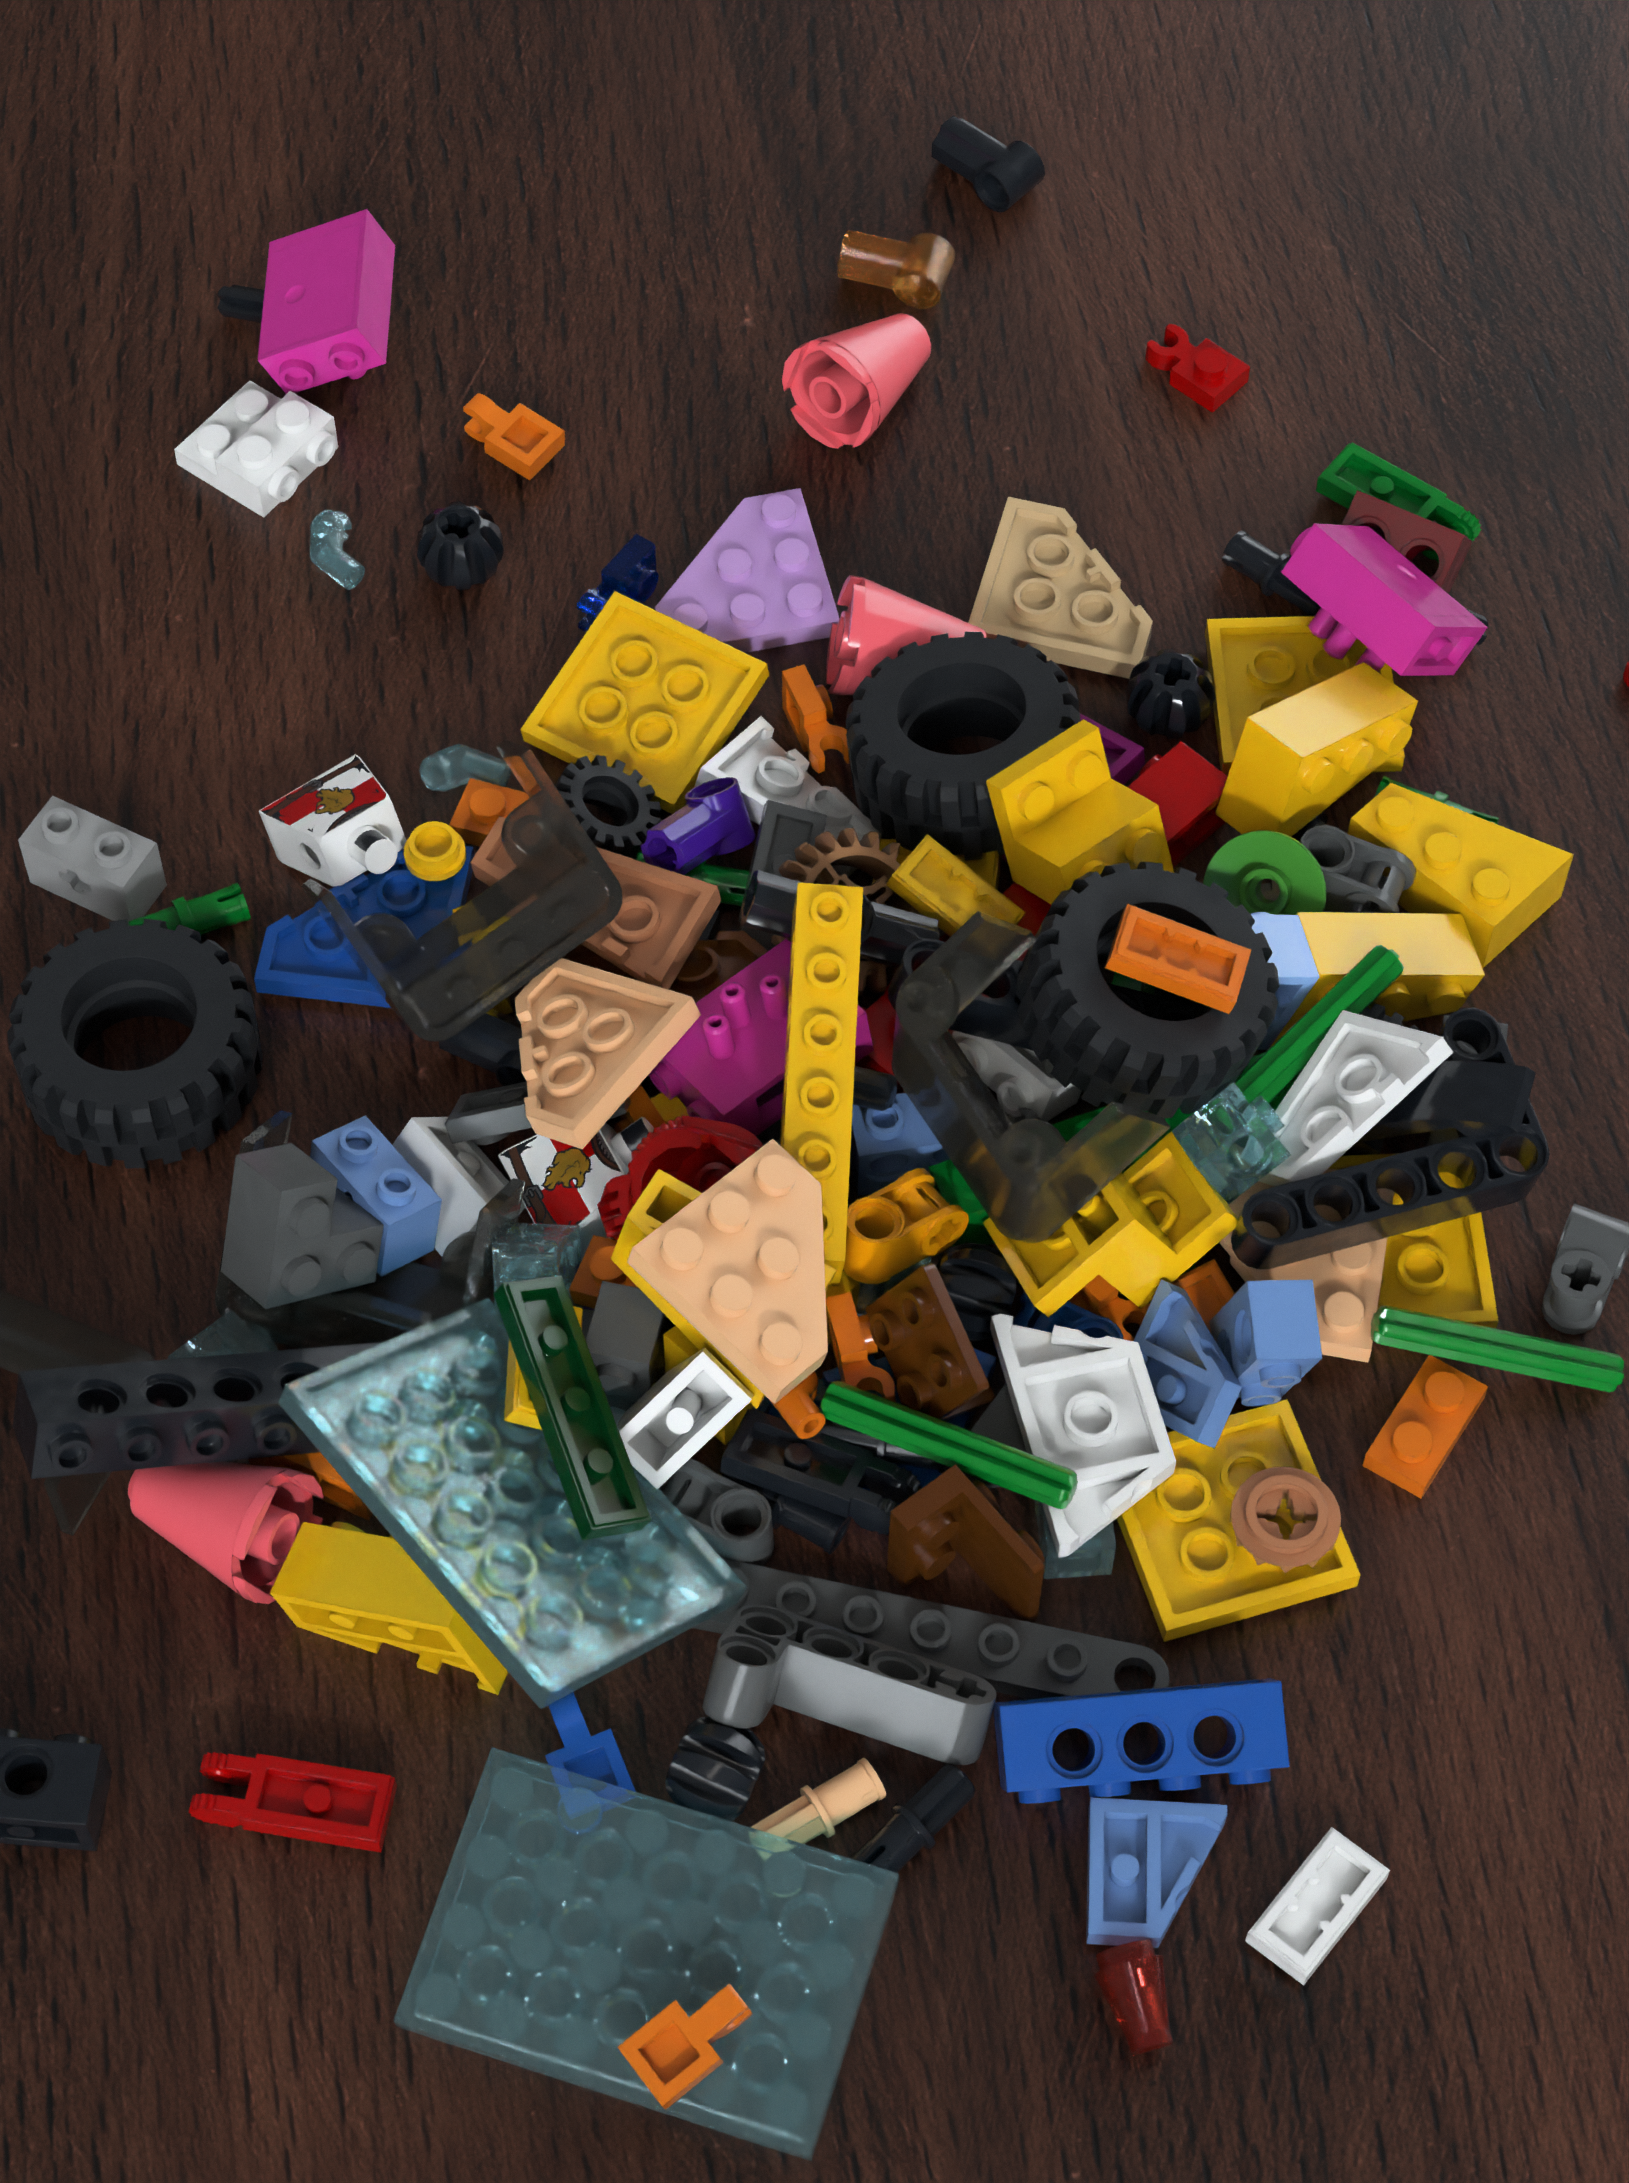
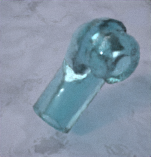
(327, 548)
(458, 764)

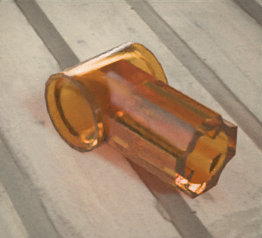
(912, 269)

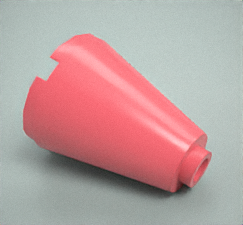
(854, 377)
(876, 628)
(228, 1517)

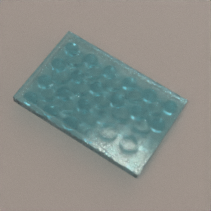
(486, 1513)
(601, 1906)

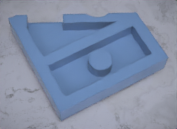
(1186, 1367)
(1143, 1864)

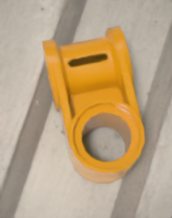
(899, 1227)

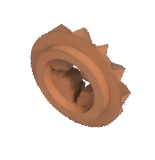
(1308, 1502)

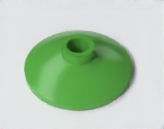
(1271, 855)

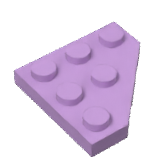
(757, 579)

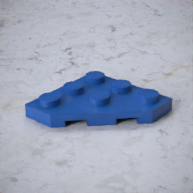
(309, 962)

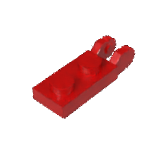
(299, 1800)

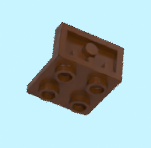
(928, 1347)
(965, 1518)

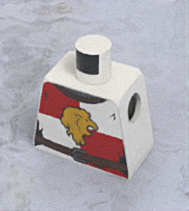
(336, 825)
(568, 1181)

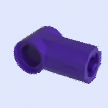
(706, 827)

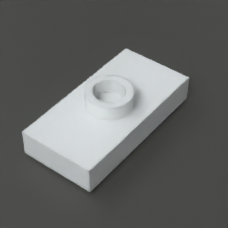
(1317, 1906)

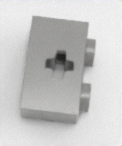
(92, 861)

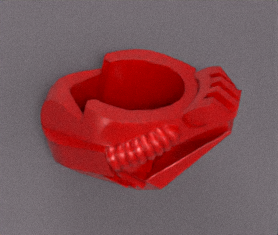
(689, 1150)

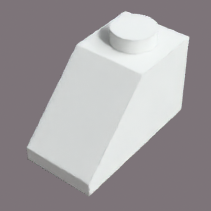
(680, 1415)

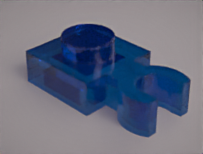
(628, 573)

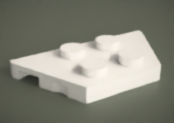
(1089, 1411)

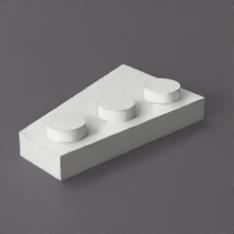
(781, 776)
(1348, 1088)

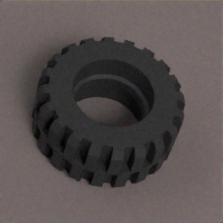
(940, 695)
(123, 977)
(1103, 1041)

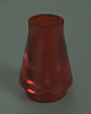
(1136, 1992)

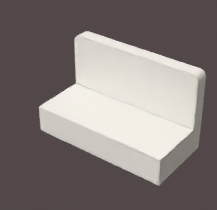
(456, 1173)

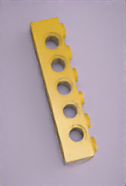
(822, 1048)

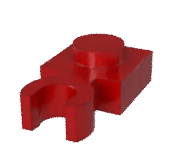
(1201, 372)

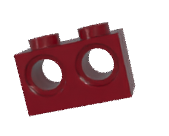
(1412, 535)

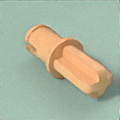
(825, 1805)

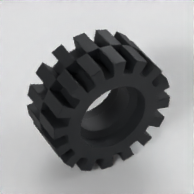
(617, 795)

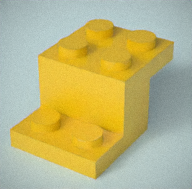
(1069, 816)
(1131, 1233)

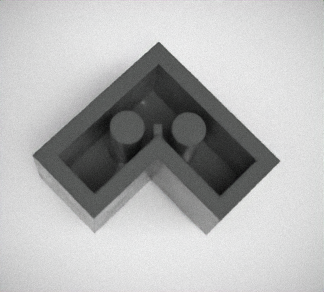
(294, 1230)
(625, 1343)

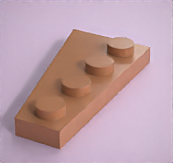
(657, 918)

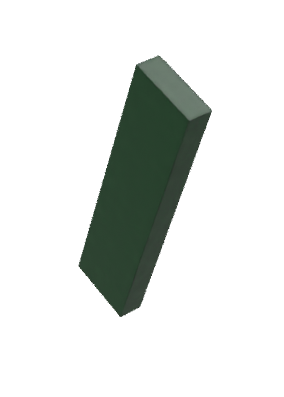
(572, 1407)

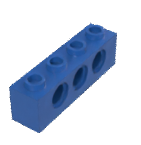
(1248, 1708)

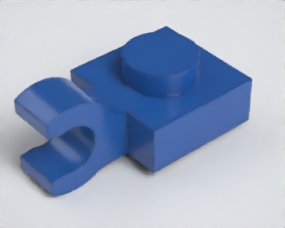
(586, 1754)

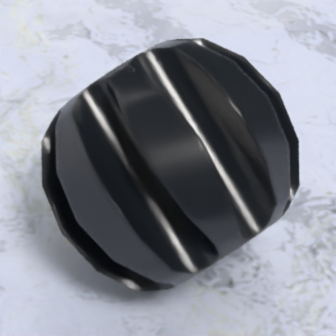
(459, 546)
(1170, 694)
(978, 1286)
(715, 1768)

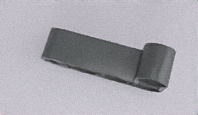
(847, 1682)

